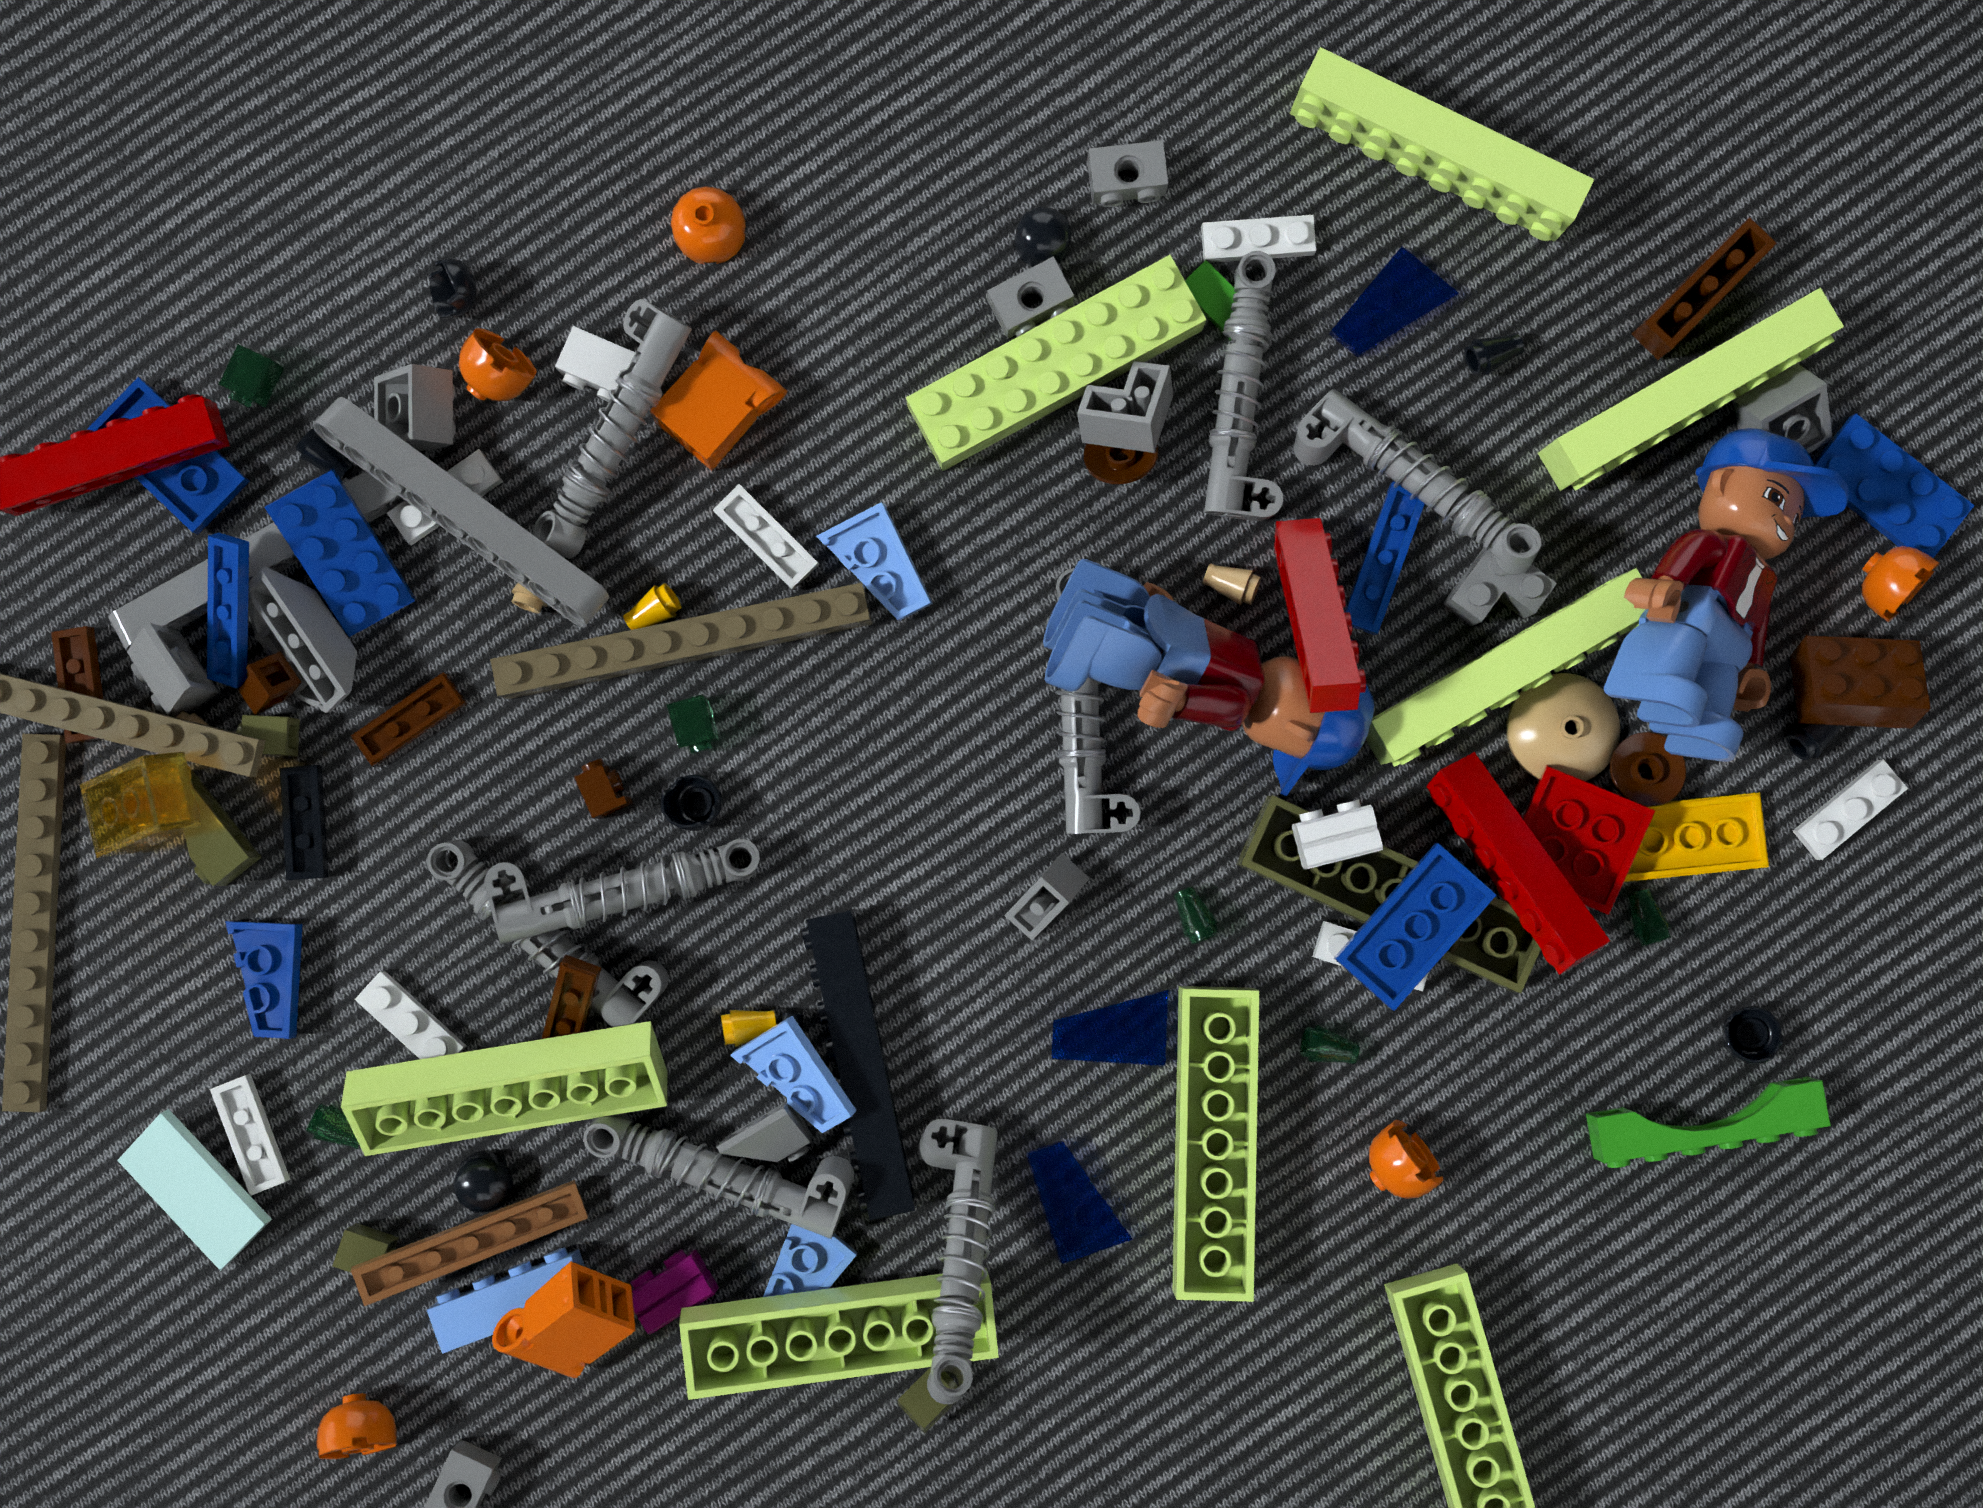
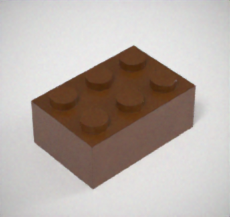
(1859, 682)

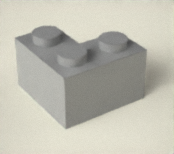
(1128, 416)
(1487, 583)

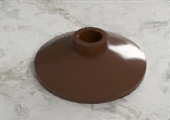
(1118, 464)
(1664, 769)

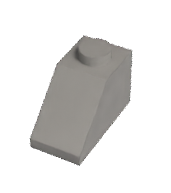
(1047, 896)

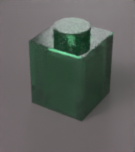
(250, 377)
(693, 724)

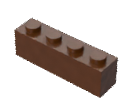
(1703, 288)

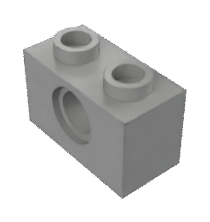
(1143, 158)
(1041, 280)
(465, 1466)

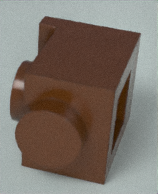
(268, 683)
(601, 789)

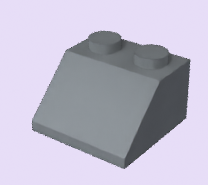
(417, 405)
(1790, 406)
(170, 670)

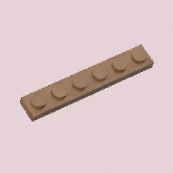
(468, 1243)

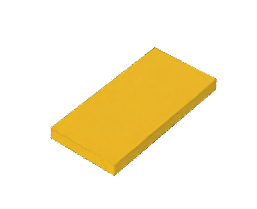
(1702, 838)

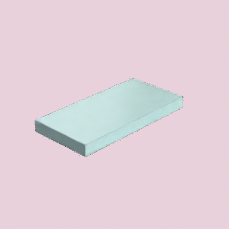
(194, 1189)

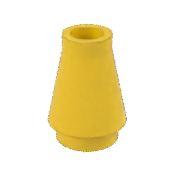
(655, 607)
(743, 1026)

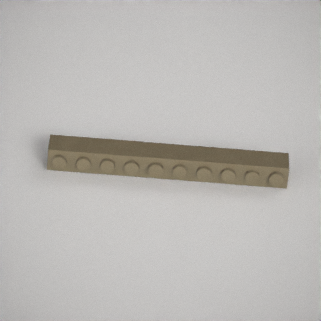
(681, 641)

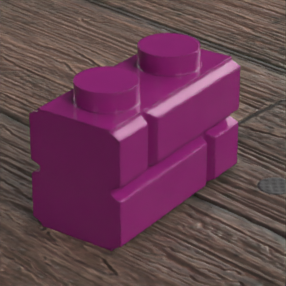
(677, 1286)

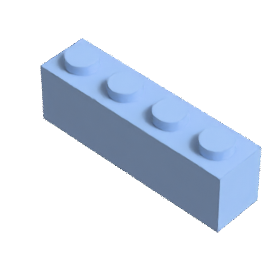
(475, 1313)

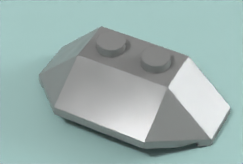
(299, 625)

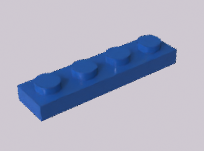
(1383, 559)
(227, 609)

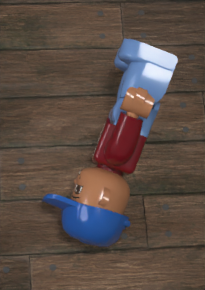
(1715, 592)
(1193, 671)

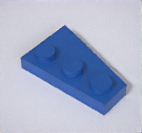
(271, 974)

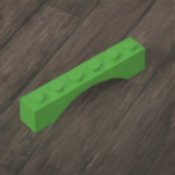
(1780, 1109)

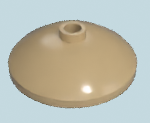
(1539, 734)

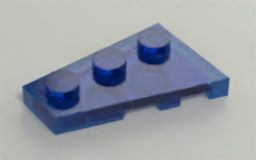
(1392, 301)
(1115, 1034)
(1071, 1204)

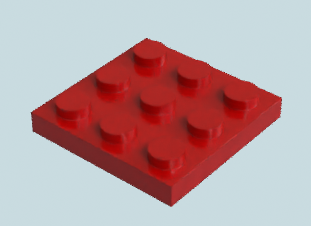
(1587, 834)

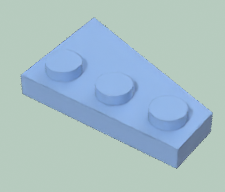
(879, 559)
(795, 1069)
(808, 1262)

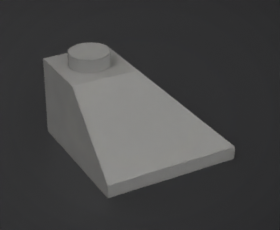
(770, 1137)

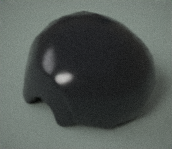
(1042, 235)
(452, 288)
(691, 802)
(1752, 1035)
(483, 1182)

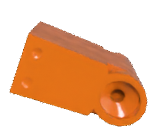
(715, 401)
(568, 1321)

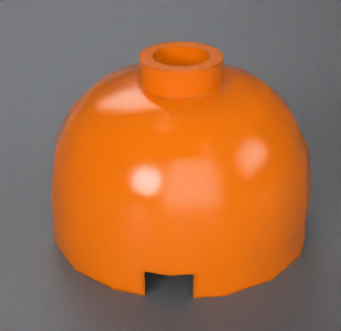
(708, 225)
(492, 368)
(1895, 579)
(1402, 1163)
(356, 1428)

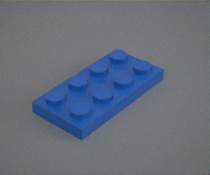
(1893, 488)
(190, 489)
(340, 552)
(1415, 926)

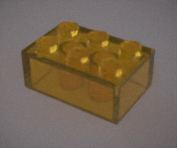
(140, 804)

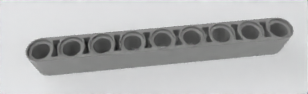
(461, 511)
(186, 595)

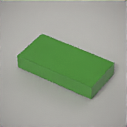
(1212, 294)

